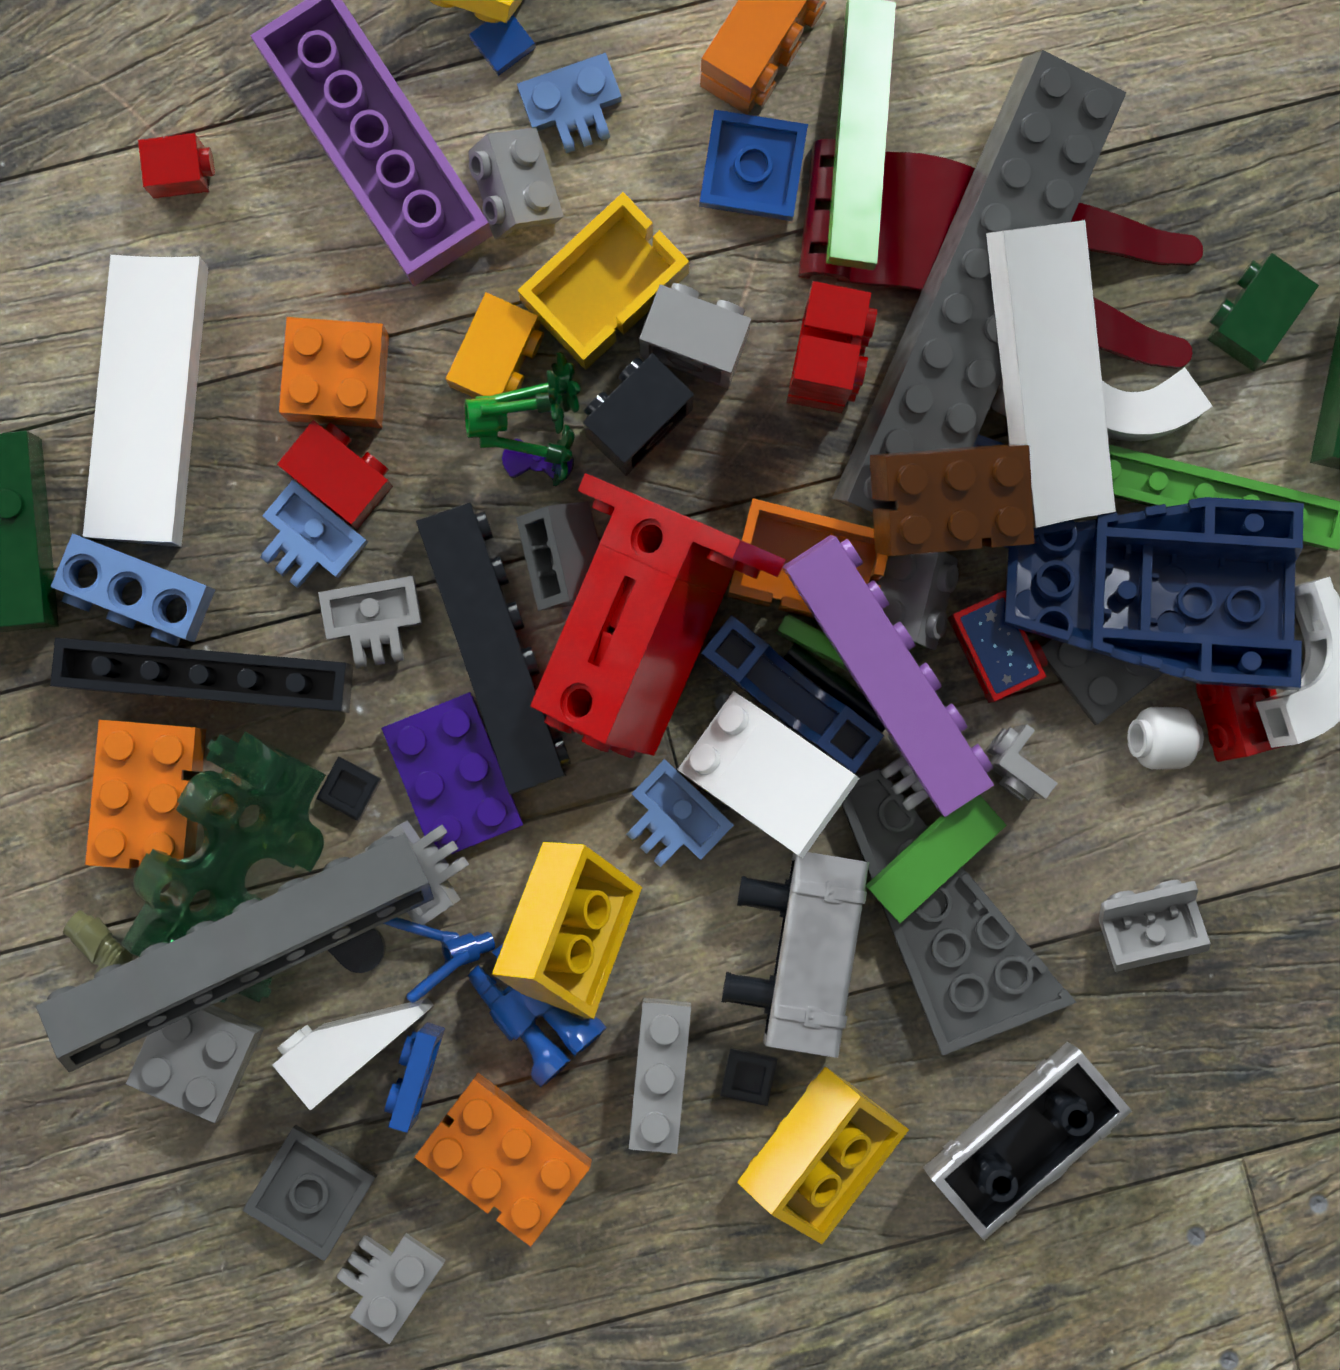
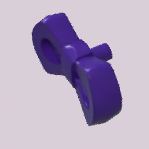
(517, 463)

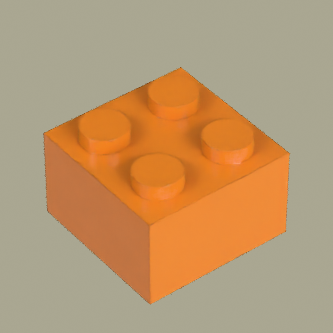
(334, 372)

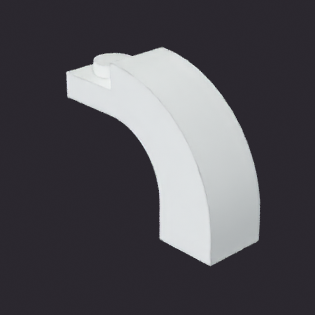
(1153, 411)
(1315, 708)

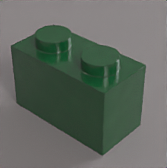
(1262, 311)

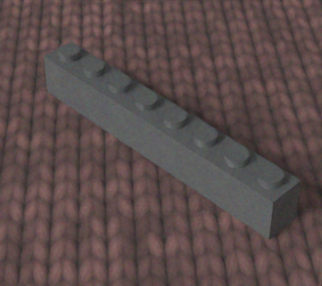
(233, 952)

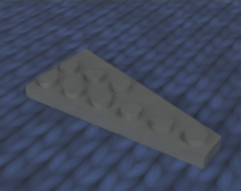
(957, 945)

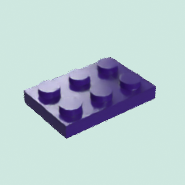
(452, 773)

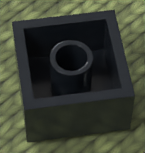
(637, 412)

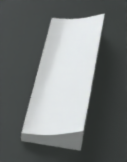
(1052, 367)
(146, 399)

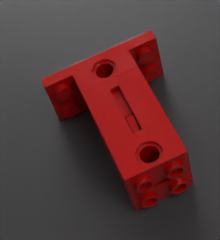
(639, 621)

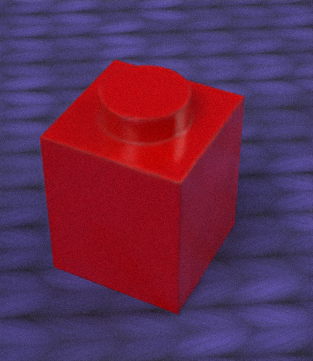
(175, 165)

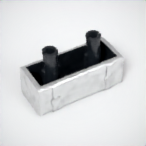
(814, 952)
(1027, 1140)

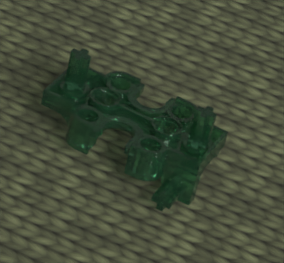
(251, 775)

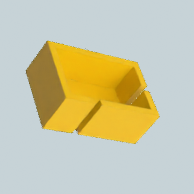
(603, 280)

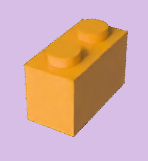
(495, 349)

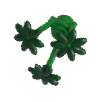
(488, 416)

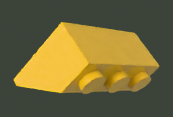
(567, 928)
(822, 1156)

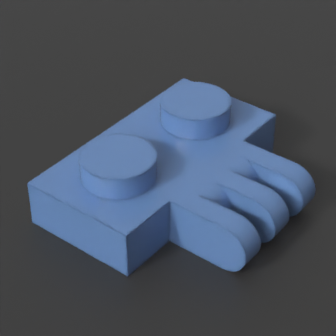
(572, 99)
(309, 536)
(676, 815)

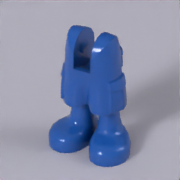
(517, 1019)

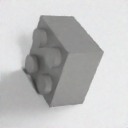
(695, 334)
(197, 1061)

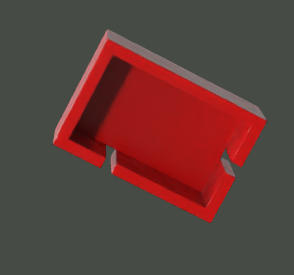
(831, 338)

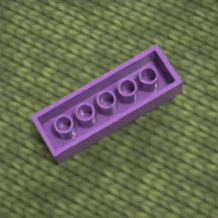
(372, 136)

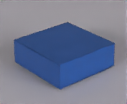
(502, 43)

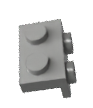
(514, 181)
(919, 594)
(1018, 774)
(1153, 925)

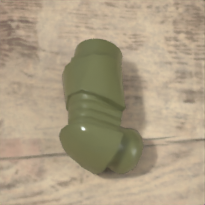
(95, 941)

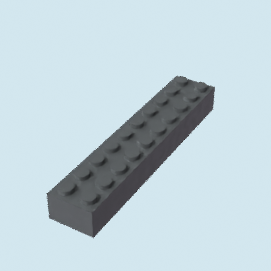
(950, 349)

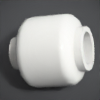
(1165, 738)

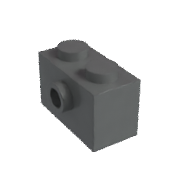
(567, 539)

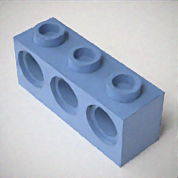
(117, 570)

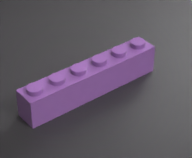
(889, 675)

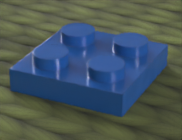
(753, 165)
(409, 1092)

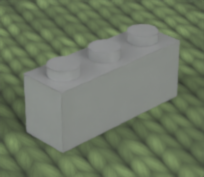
(660, 1075)

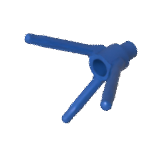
(455, 948)

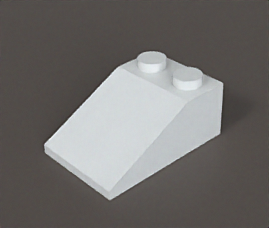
(768, 774)
(326, 1057)

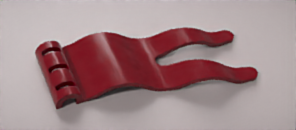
(917, 211)

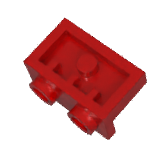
(1234, 720)

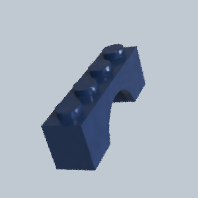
(790, 695)

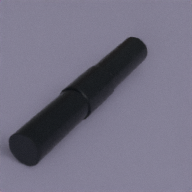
(833, 684)

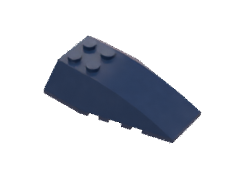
(1170, 589)

